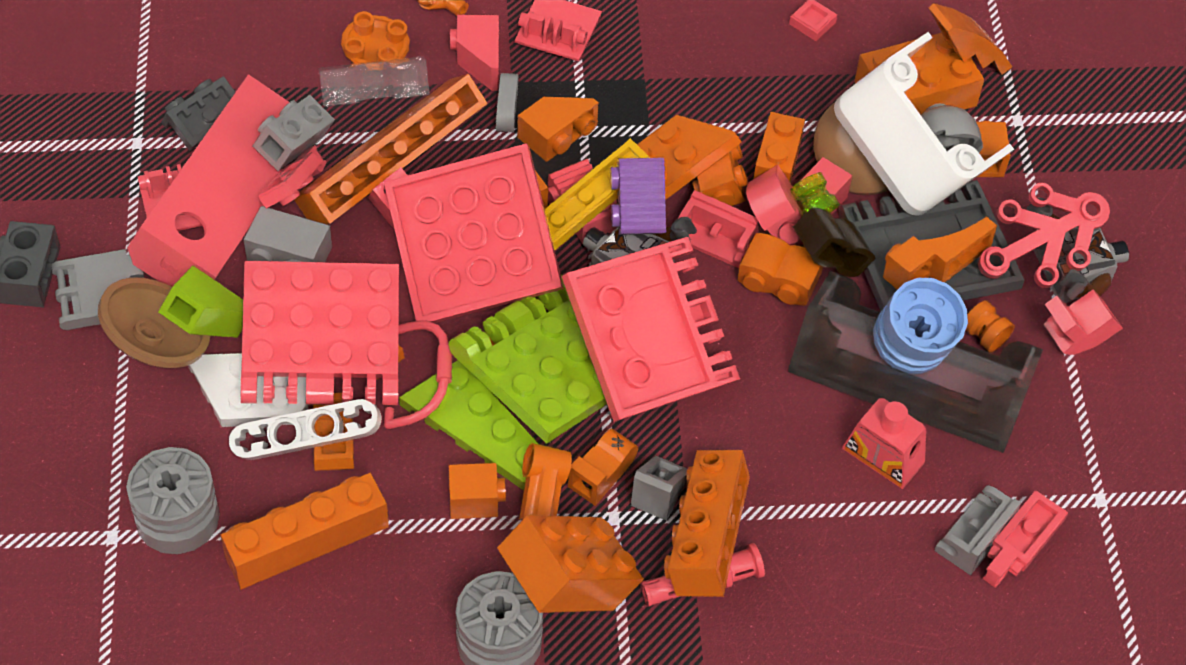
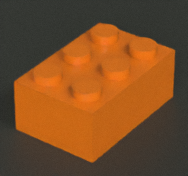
(940, 75)
(570, 563)

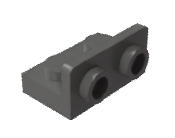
(197, 114)

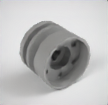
(173, 500)
(492, 640)

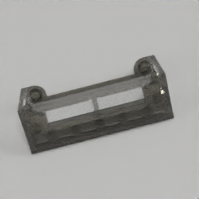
(965, 395)

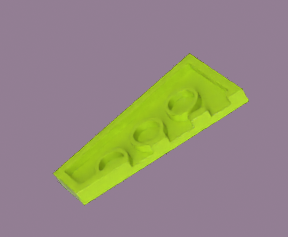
(475, 421)

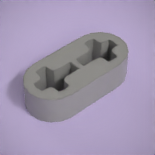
(507, 102)

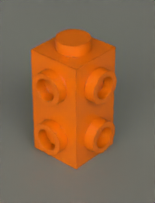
(724, 179)

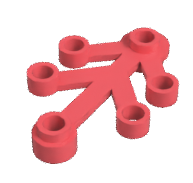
(1048, 231)

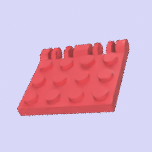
(320, 326)
(646, 330)

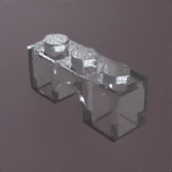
(373, 80)

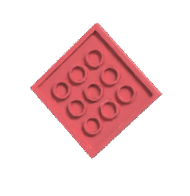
(473, 235)

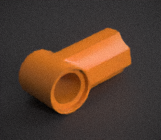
(545, 474)

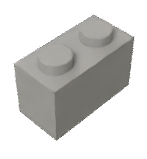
(286, 238)

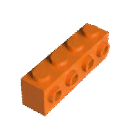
(708, 523)
(305, 530)

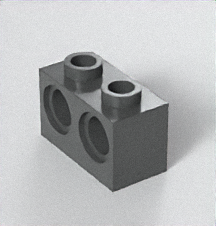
(26, 263)

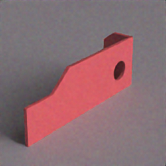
(216, 188)

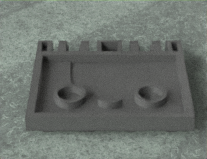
(897, 226)

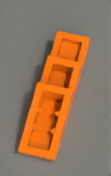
(968, 38)

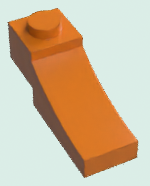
(938, 256)

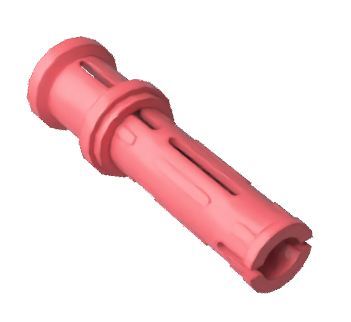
(743, 565)

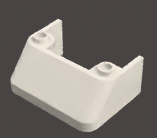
(900, 140)

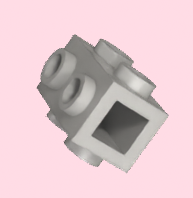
(292, 132)

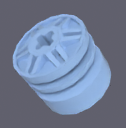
(920, 325)

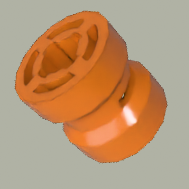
(989, 326)

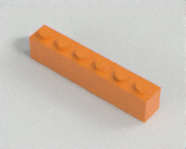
(390, 149)

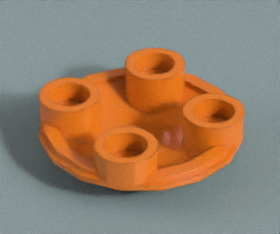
(375, 39)

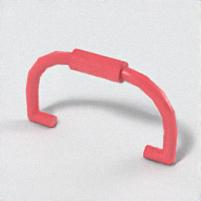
(443, 376)

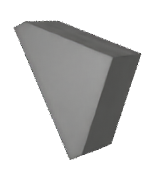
(658, 487)

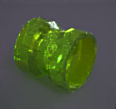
(814, 194)

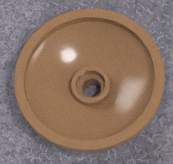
(839, 148)
(135, 327)

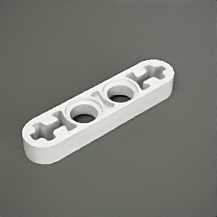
(305, 432)

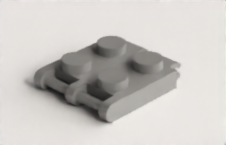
(88, 280)

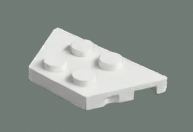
(221, 385)

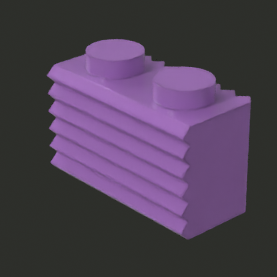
(639, 196)

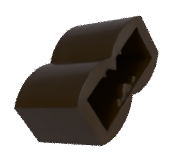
(834, 242)

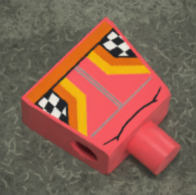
(889, 442)

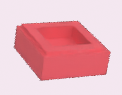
(813, 19)

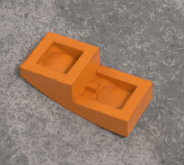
(335, 455)

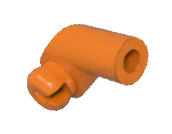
(457, 7)

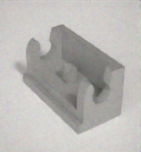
(977, 528)

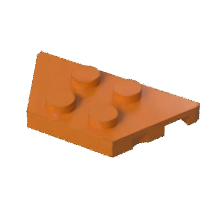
(687, 149)

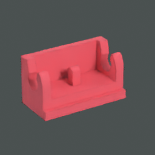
(721, 229)

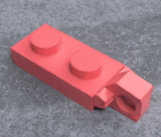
(292, 178)
(1023, 537)

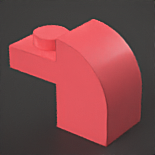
(775, 205)
(1081, 324)

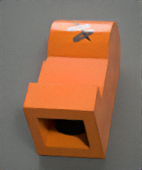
(602, 466)

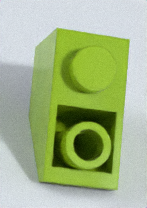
(203, 306)

